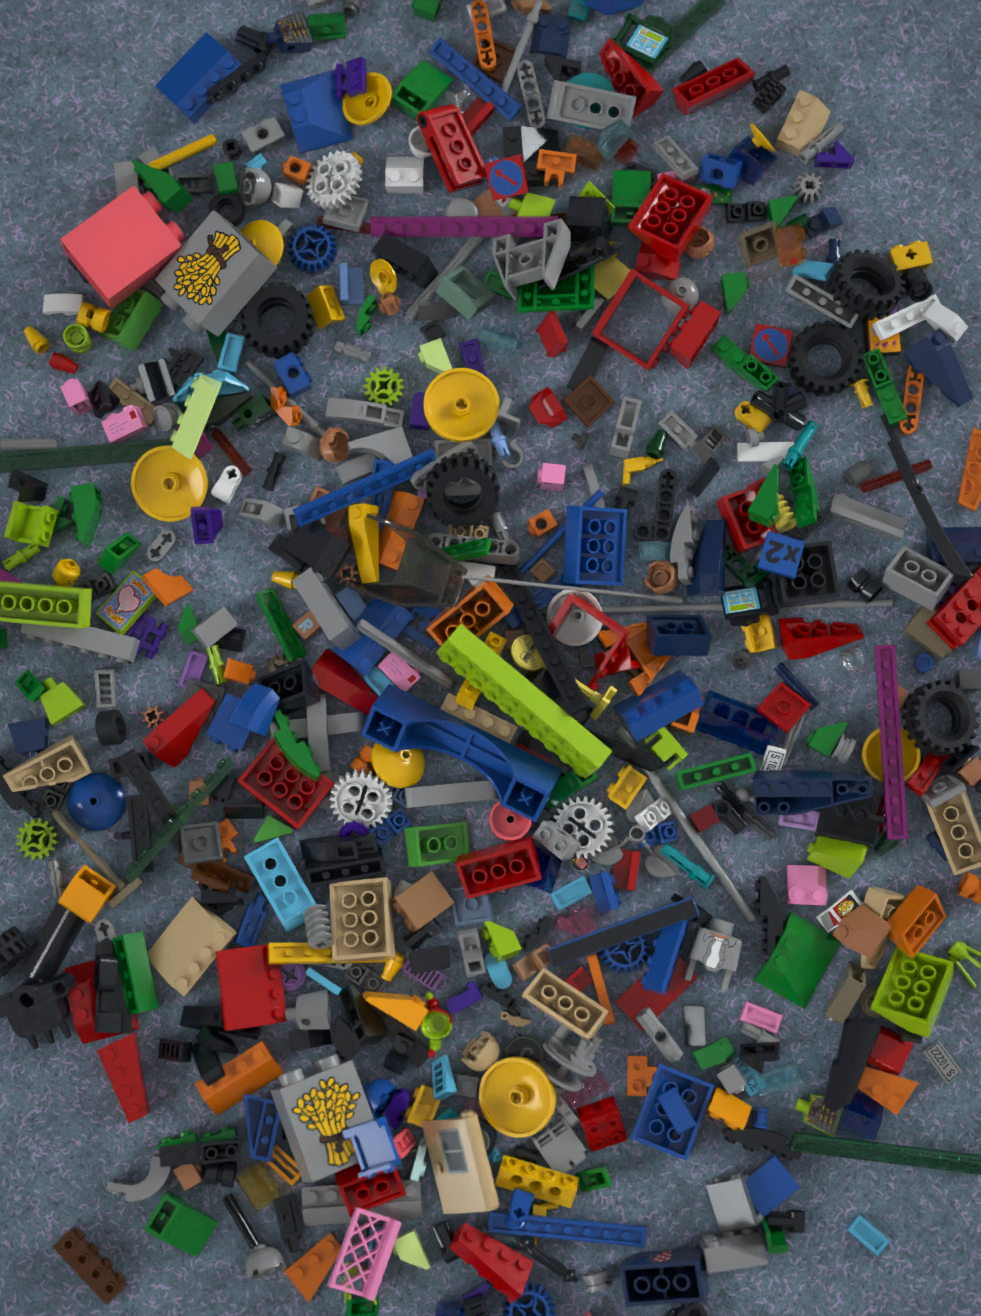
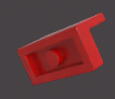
(477, 115)
(622, 664)
(626, 870)

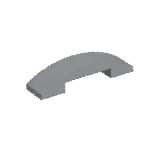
(319, 733)

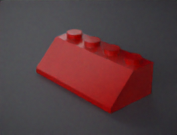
(712, 85)
(499, 867)

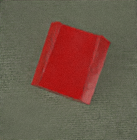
(552, 335)
(889, 1052)

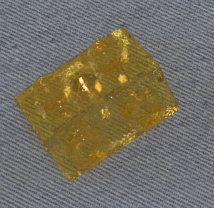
(258, 1186)

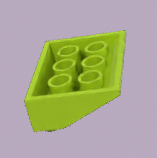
(913, 991)

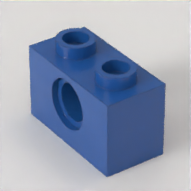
(730, 167)
(285, 366)

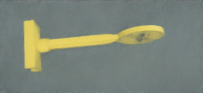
(528, 658)

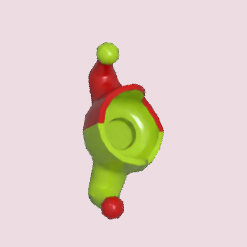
(435, 1025)

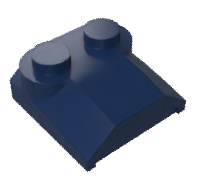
(551, 35)

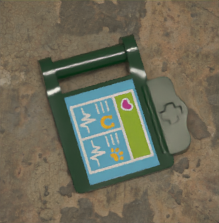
(647, 39)

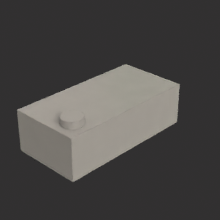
(326, 608)

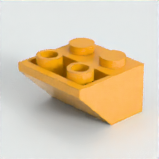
(87, 894)
(730, 1108)

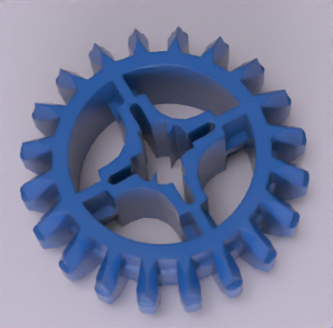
(327, 239)
(640, 941)
(533, 1300)

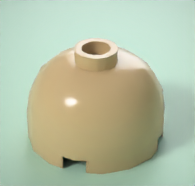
(482, 1053)

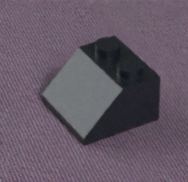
(588, 218)

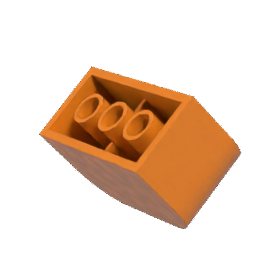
(476, 610)

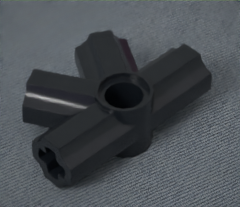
(781, 400)

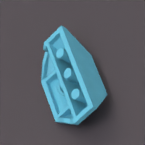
(229, 387)

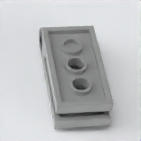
(573, 105)

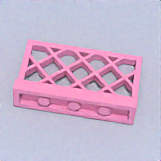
(377, 1262)

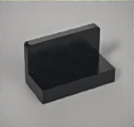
(157, 379)

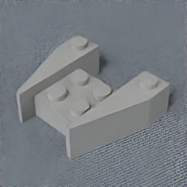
(534, 259)

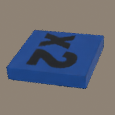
(780, 555)
(419, 622)

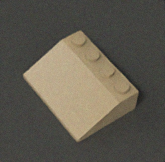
(362, 920)
(189, 946)

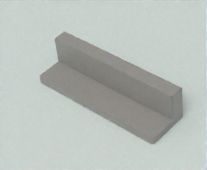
(867, 517)

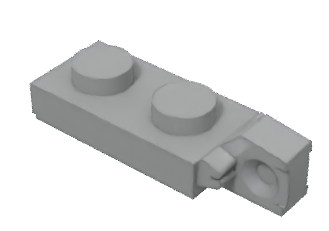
(679, 431)

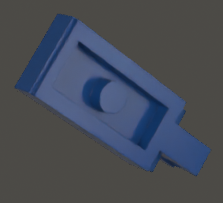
(251, 922)

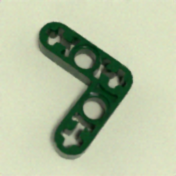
(747, 569)

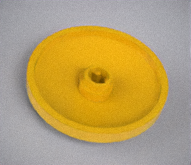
(461, 405)
(168, 484)
(517, 1097)

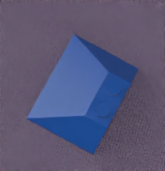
(315, 112)

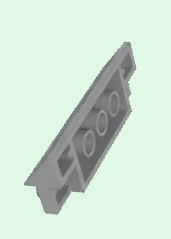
(325, 1204)

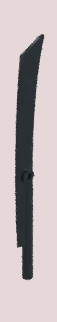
(941, 540)
(631, 755)

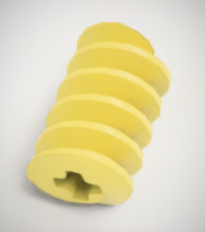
(786, 518)

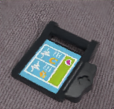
(743, 604)

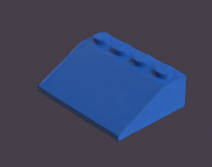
(194, 74)
(594, 545)
(659, 705)
(654, 1124)

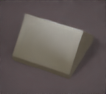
(758, 244)

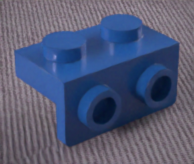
(603, 891)

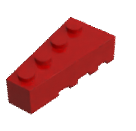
(126, 1076)
(493, 1260)

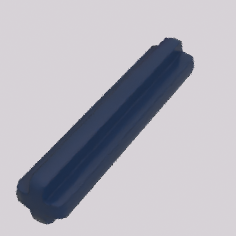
(795, 684)

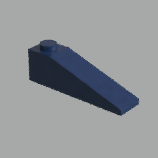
(710, 561)

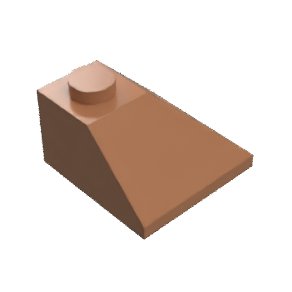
(862, 931)

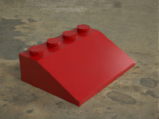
(670, 216)
(283, 787)
(250, 988)

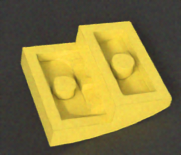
(609, 277)

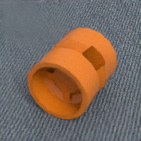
(363, 761)
(970, 887)

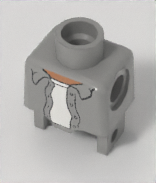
(715, 950)

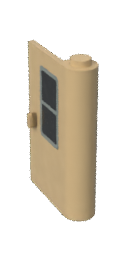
(460, 1164)

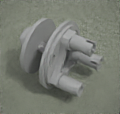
(570, 1057)

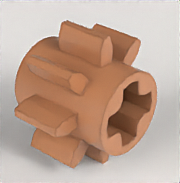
(389, 303)
(346, 568)
(155, 721)

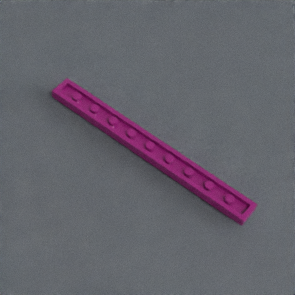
(459, 226)
(890, 742)

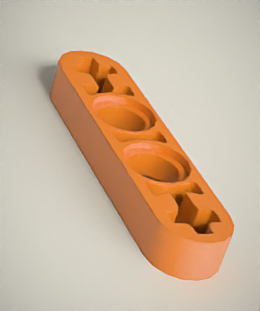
(483, 35)
(913, 399)
(600, 987)

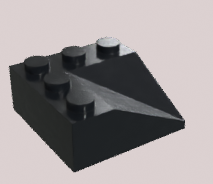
(527, 142)
(814, 581)

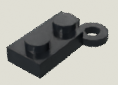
(506, 1001)

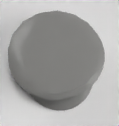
(461, 207)

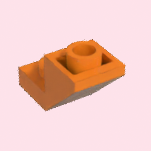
(289, 413)

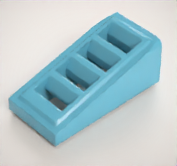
(442, 1083)

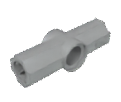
(665, 1043)

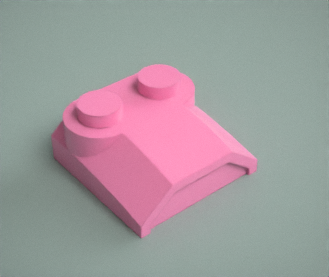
(806, 885)

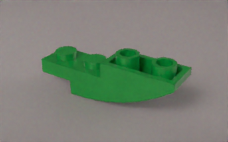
(744, 365)
(884, 387)
(804, 493)
(296, 753)
(186, 1136)

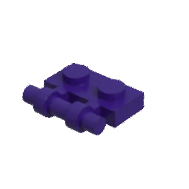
(356, 78)
(141, 630)

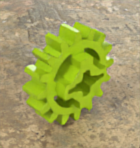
(389, 381)
(32, 832)

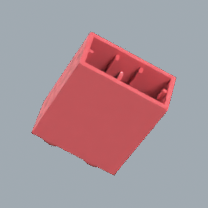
(123, 245)

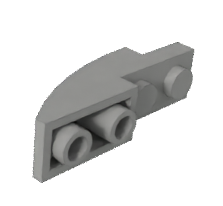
(364, 412)
(684, 538)

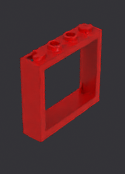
(615, 303)
(562, 614)

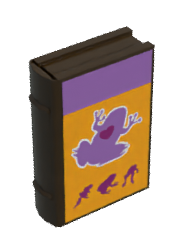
(889, 346)

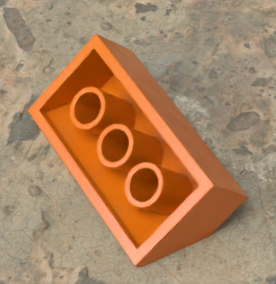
(406, 510)
(243, 1076)

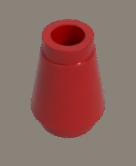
(63, 363)

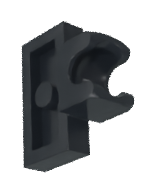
(183, 365)
(704, 917)

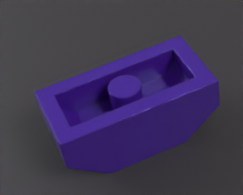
(205, 524)

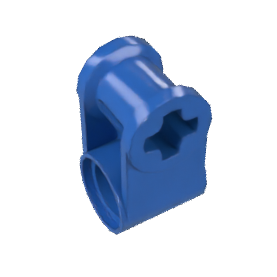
(519, 1207)

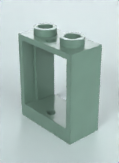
(458, 298)

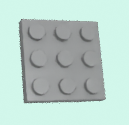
(463, 486)

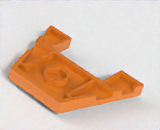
(640, 651)

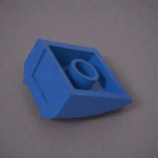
(255, 709)

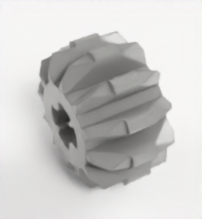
(808, 181)

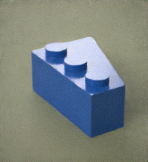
(261, 1126)

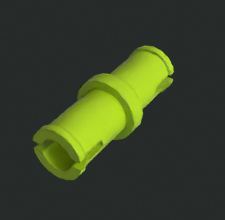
(21, 556)
(216, 664)

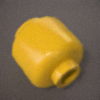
(66, 572)

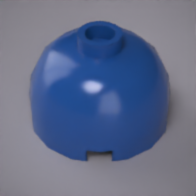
(378, 1094)

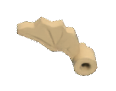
(514, 1020)

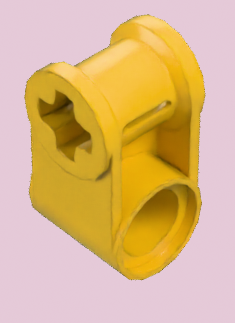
(753, 417)

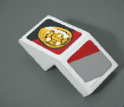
(841, 907)

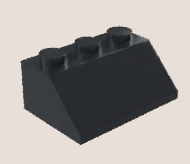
(294, 686)

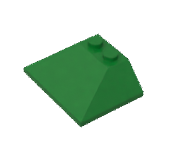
(569, 294)
(798, 960)

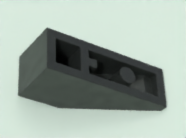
(225, 408)
(362, 1017)

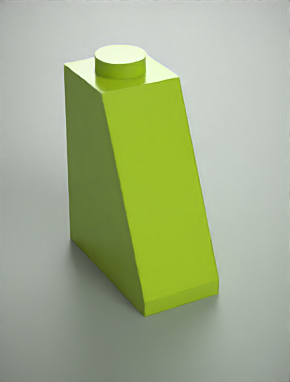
(837, 855)

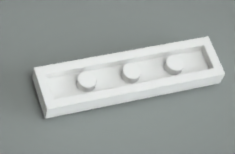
(902, 319)

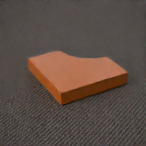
(166, 587)

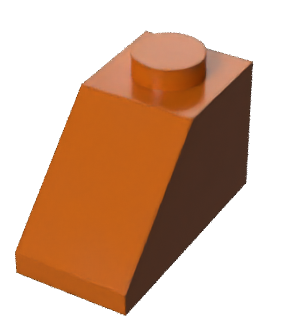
(239, 672)

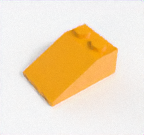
(400, 1006)

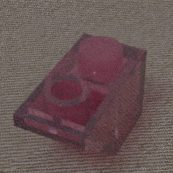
(578, 923)

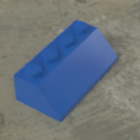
(365, 651)
(664, 959)

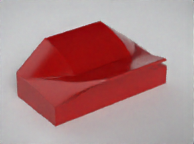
(547, 408)

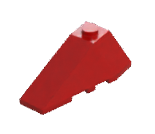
(342, 682)

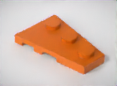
(886, 1088)
(313, 1266)

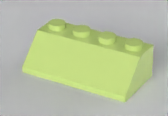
(196, 415)

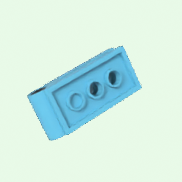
(293, 897)

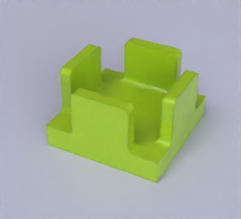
(666, 747)

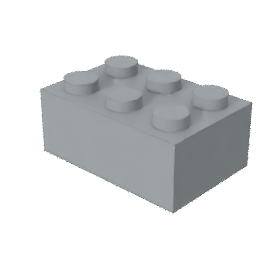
(917, 578)

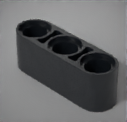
(207, 1064)

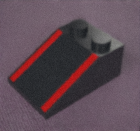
(537, 748)

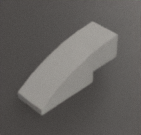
(625, 427)

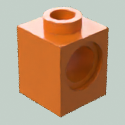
(302, 175)
(544, 516)

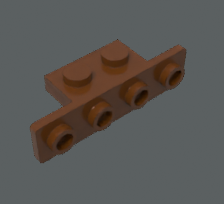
(219, 875)

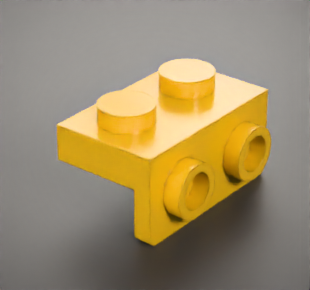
(760, 635)
(626, 787)
(423, 1107)

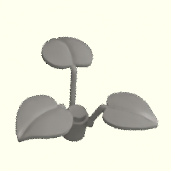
(656, 863)

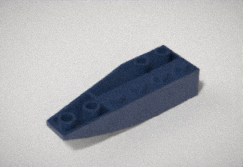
(805, 791)

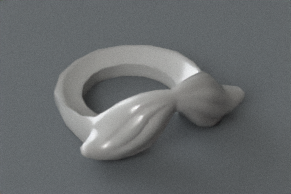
(512, 445)

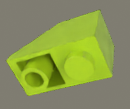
(501, 940)

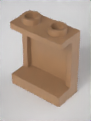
(422, 902)

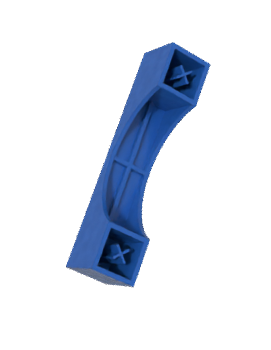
(407, 722)

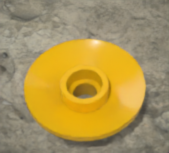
(759, 139)
(383, 276)

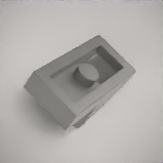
(583, 320)

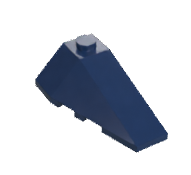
(938, 362)

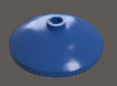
(109, 805)

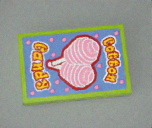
(126, 603)

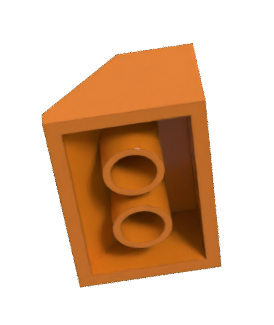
(916, 920)

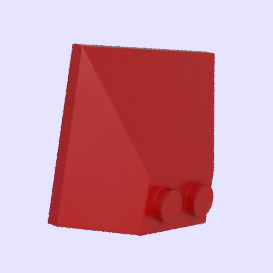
(83, 1003)

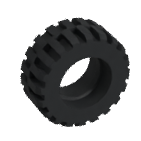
(280, 344)
(462, 513)

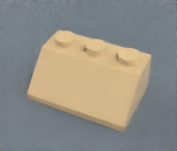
(802, 123)

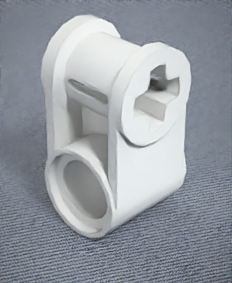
(226, 487)

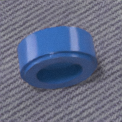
(923, 662)

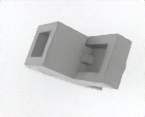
(471, 952)

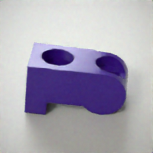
(417, 417)
(459, 1002)
(398, 1103)

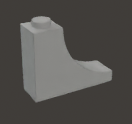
(387, 445)

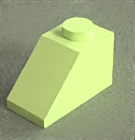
(434, 356)
(411, 1250)

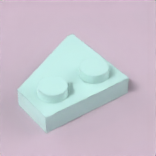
(419, 1164)

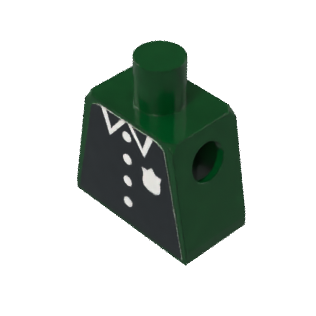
(259, 408)

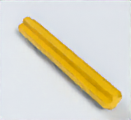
(183, 152)

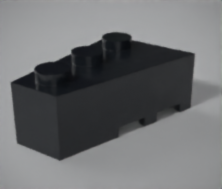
(406, 261)

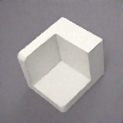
(286, 195)

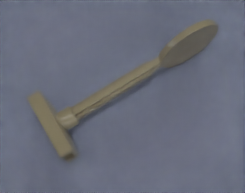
(122, 888)

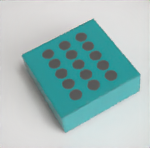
(578, 11)

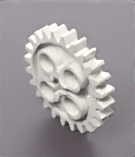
(334, 180)
(377, 804)
(592, 814)

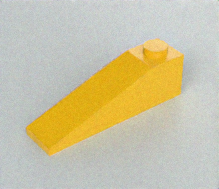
(365, 540)

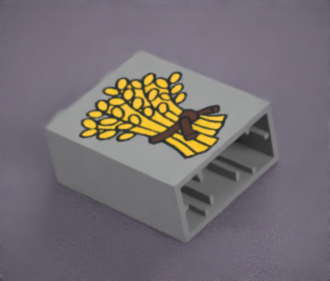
(214, 275)
(316, 1113)

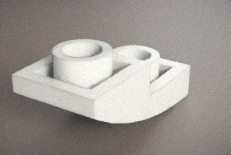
(62, 303)
(653, 814)

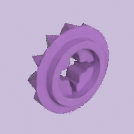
(299, 972)

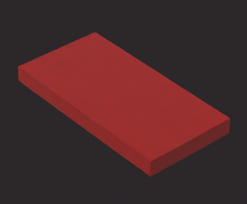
(636, 998)

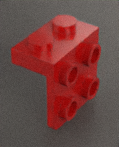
(602, 1124)

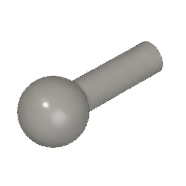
(744, 795)

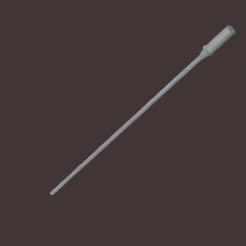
(659, 598)

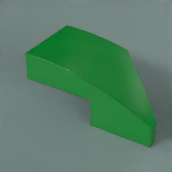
(186, 623)

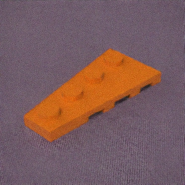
(970, 487)

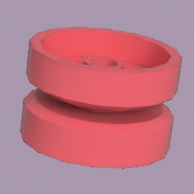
(504, 830)

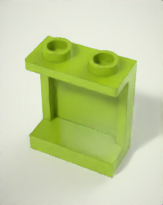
(31, 524)

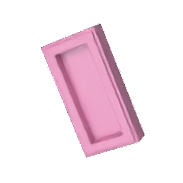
(761, 1017)

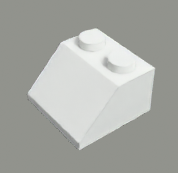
(404, 175)

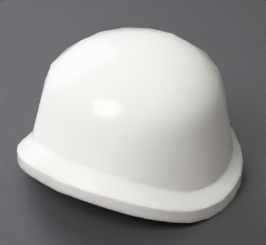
(418, 144)

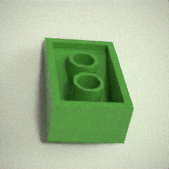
(436, 843)

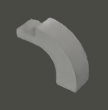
(141, 1190)

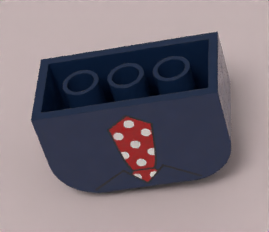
(664, 1277)

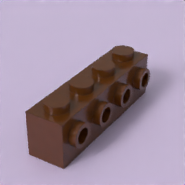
(90, 1265)

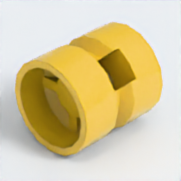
(99, 320)

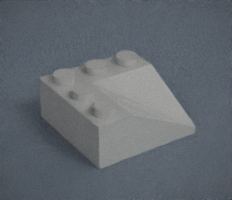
(732, 1250)

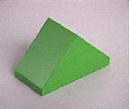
(272, 829)

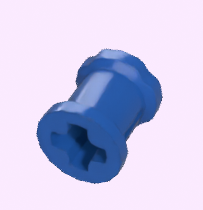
(759, 1117)

